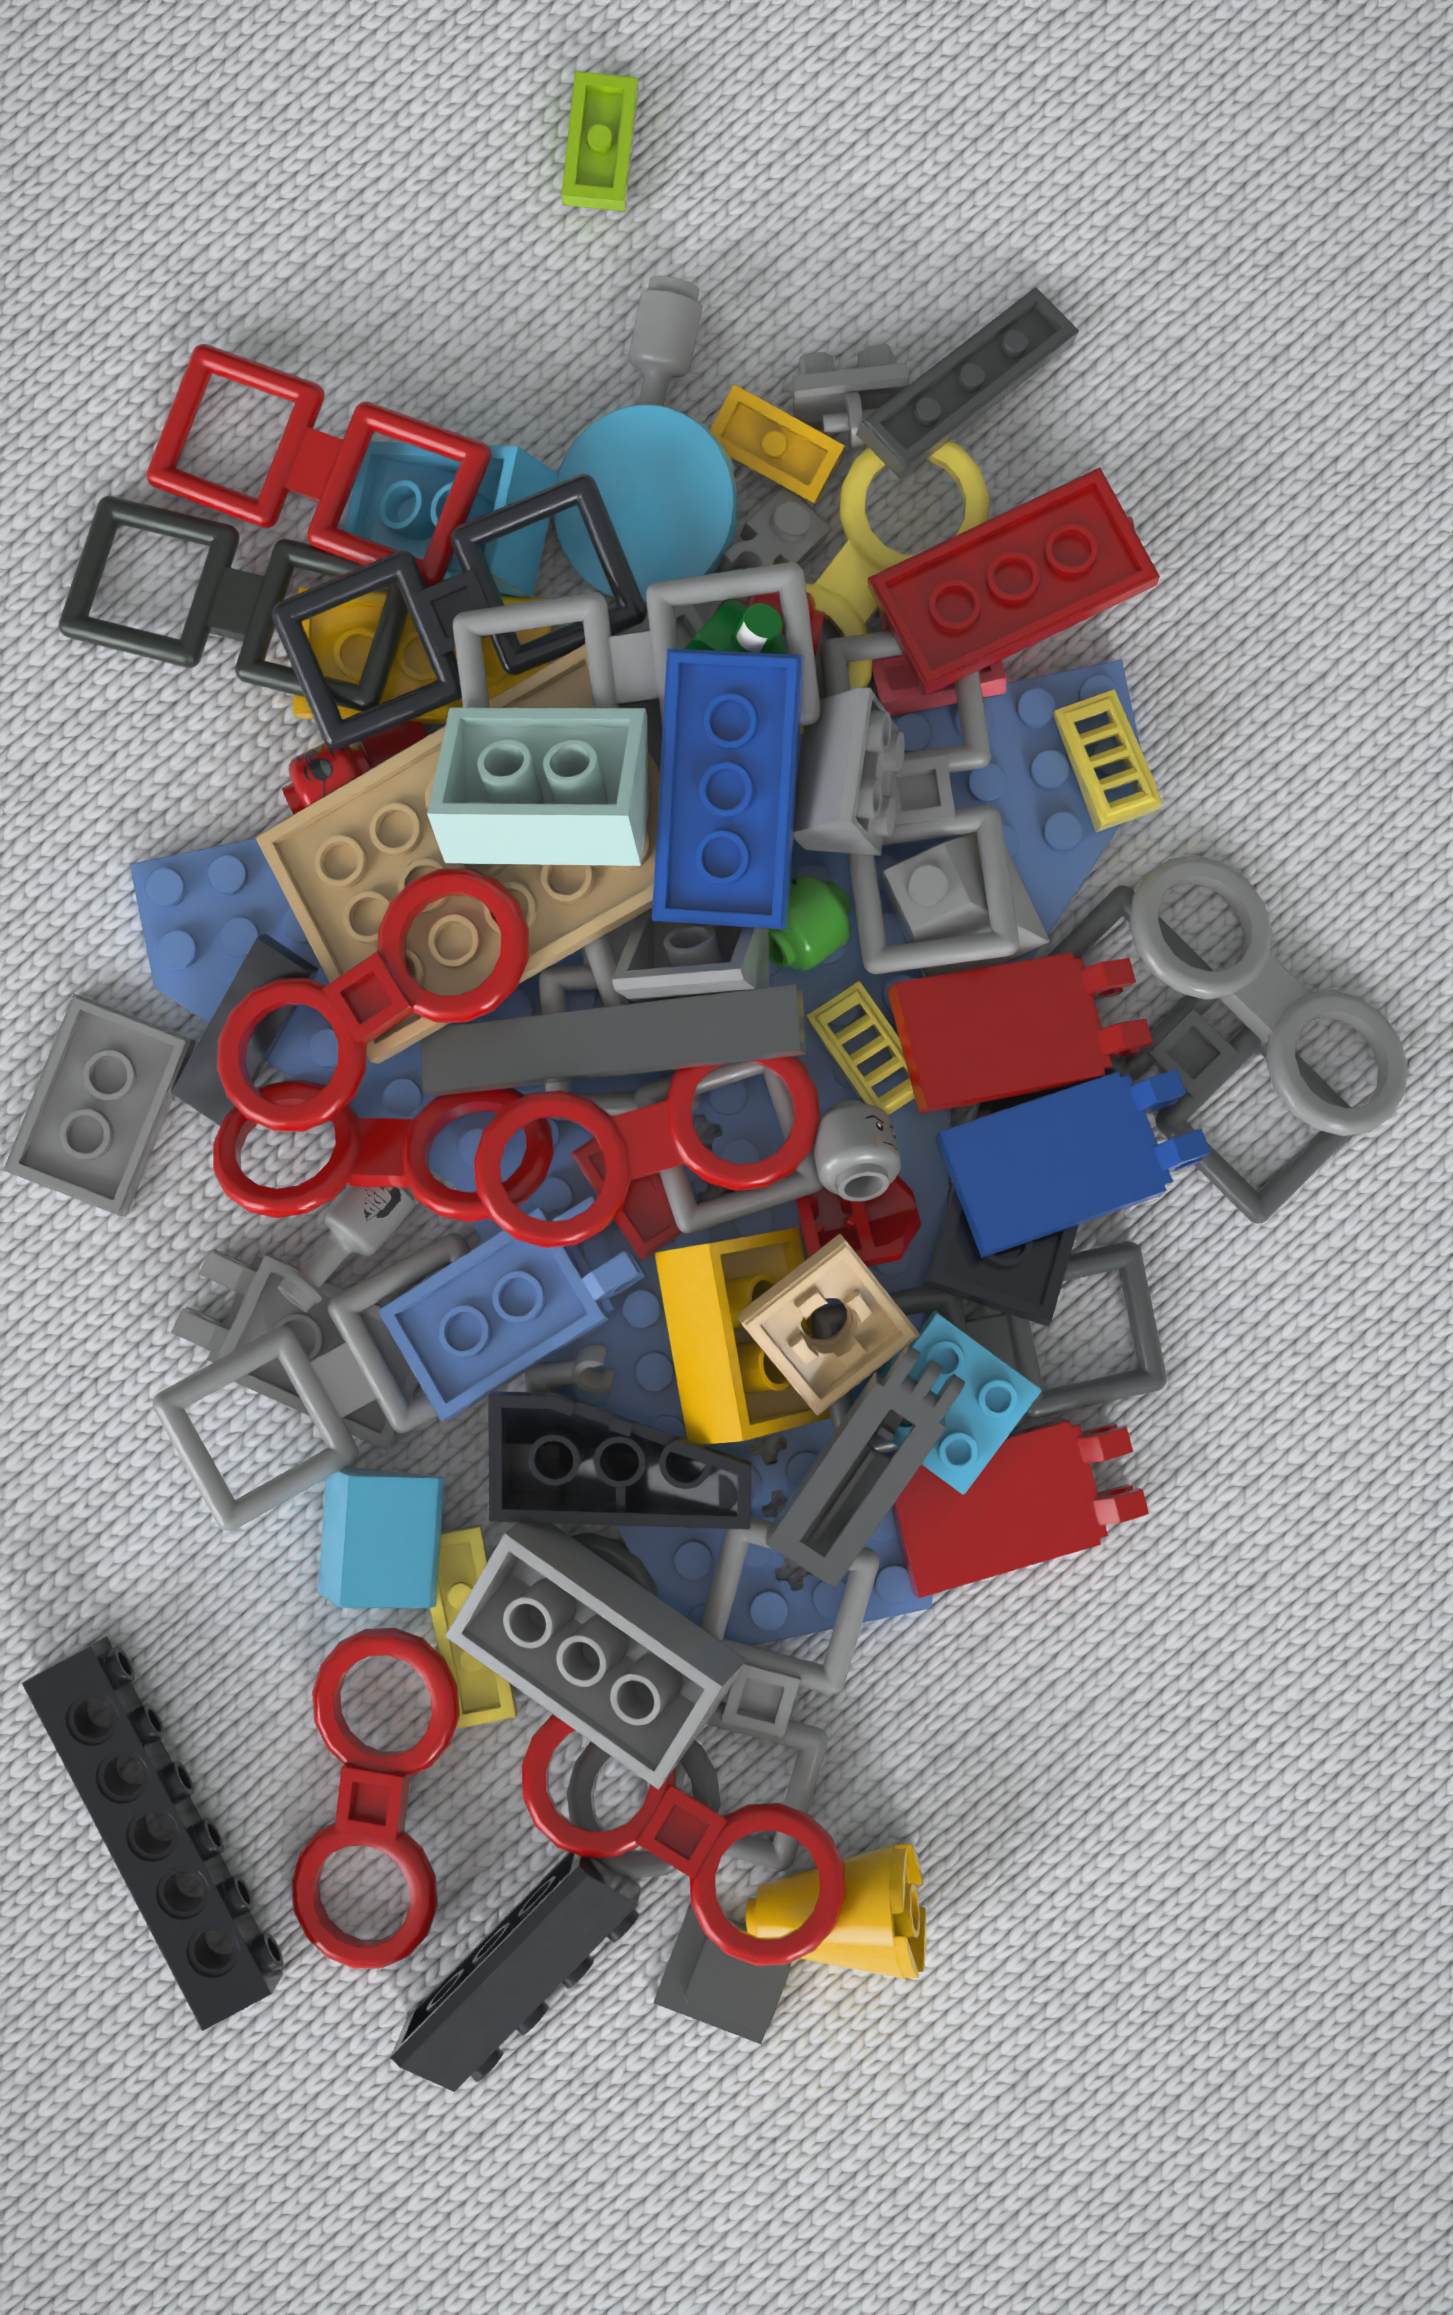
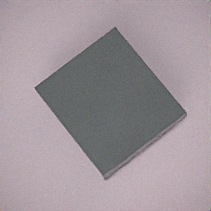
(718, 1987)

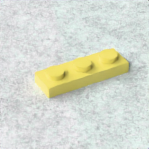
(482, 1692)

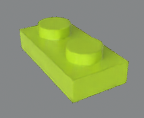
(600, 141)

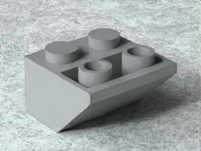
(848, 775)

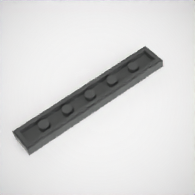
(615, 1041)

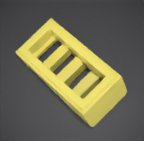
(1146, 796)
(847, 1063)

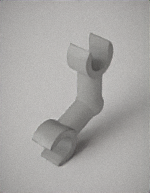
(572, 1372)

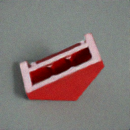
(874, 1228)

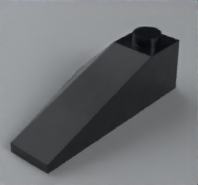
(593, 1467)

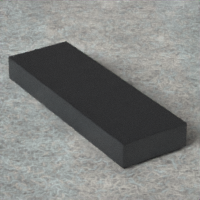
(200, 1081)

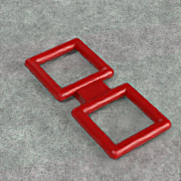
(313, 461)

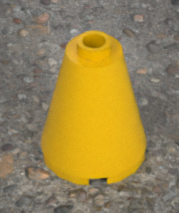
(880, 1920)

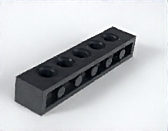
(210, 1981)

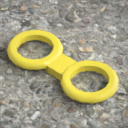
(843, 585)

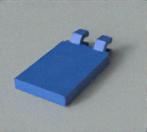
(1065, 1158)

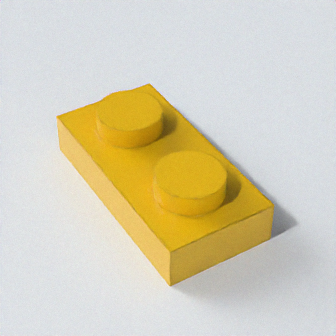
(776, 444)

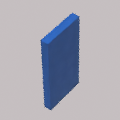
(727, 788)

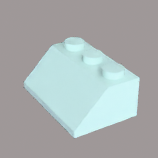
(542, 786)

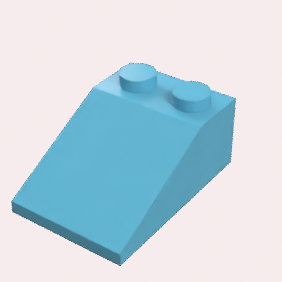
(405, 490)

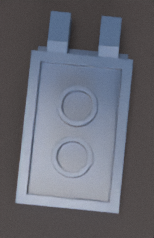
(502, 1313)

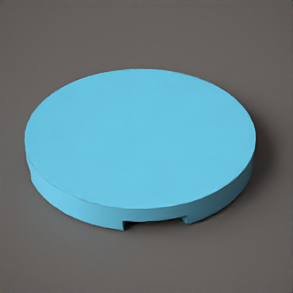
(664, 492)

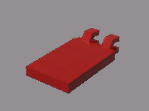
(1011, 1029)
(1020, 1511)

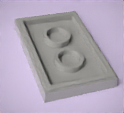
(99, 1105)

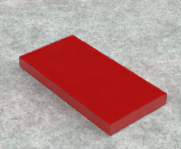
(1012, 581)

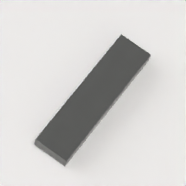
(967, 383)

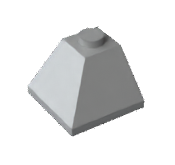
(945, 897)

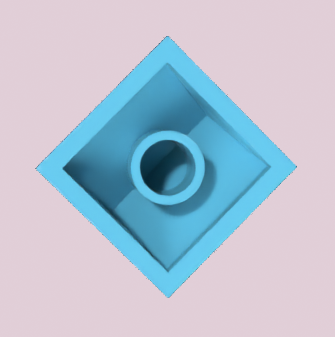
(381, 1539)

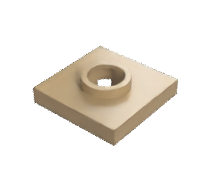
(830, 1366)

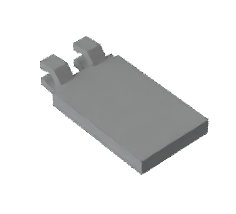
(263, 1308)

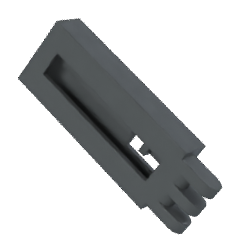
(854, 1483)

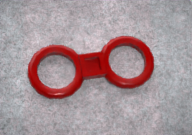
(372, 999)
(636, 1147)
(379, 1155)
(374, 1798)
(693, 1842)

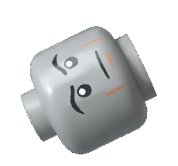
(856, 1151)

